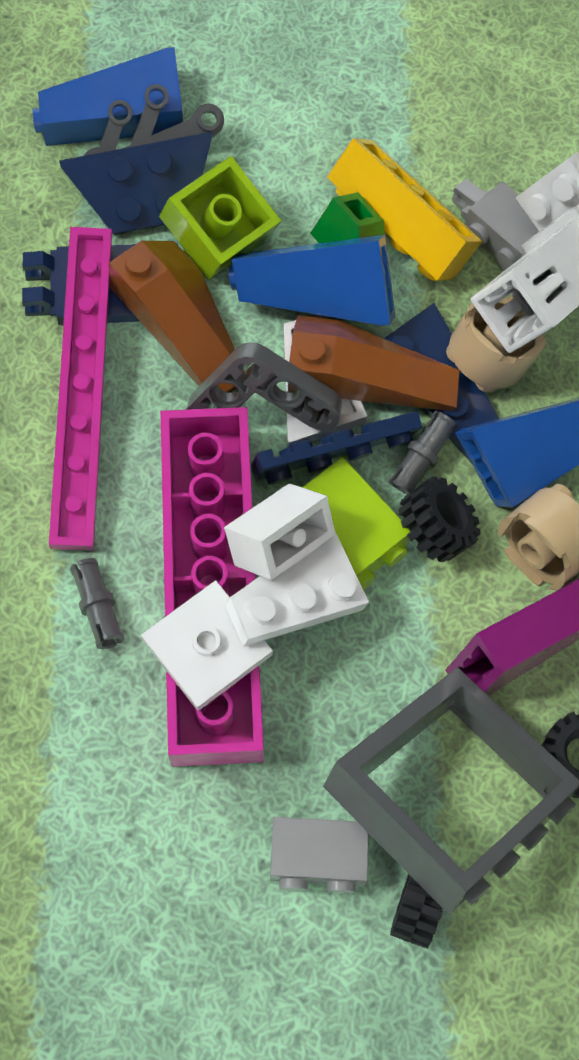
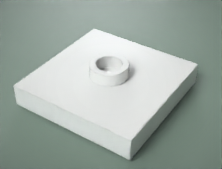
(203, 647)

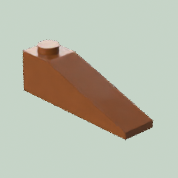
(173, 305)
(370, 367)

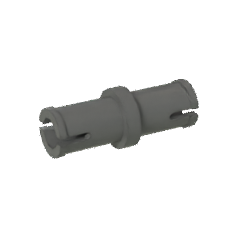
(422, 452)
(96, 603)

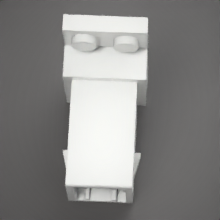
(548, 274)

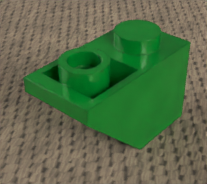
(347, 219)

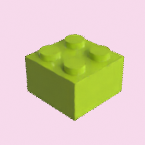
(219, 217)

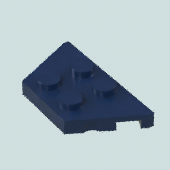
(135, 182)

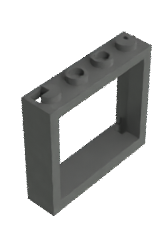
(403, 837)

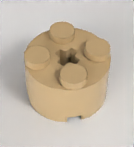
(482, 355)
(544, 536)

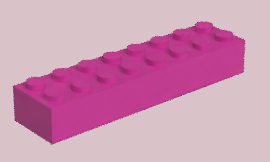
(202, 492)

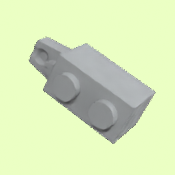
(495, 219)

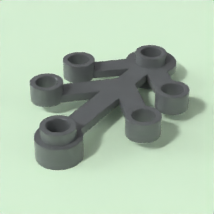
(148, 120)

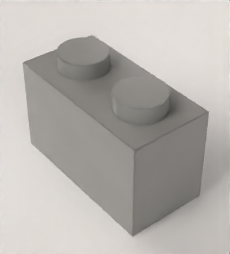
(319, 853)

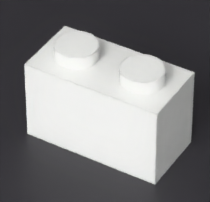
(280, 531)

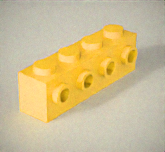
(410, 213)

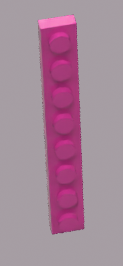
(81, 390)

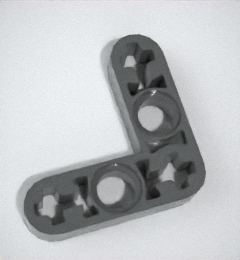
(311, 403)

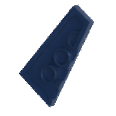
(430, 337)
(395, 431)

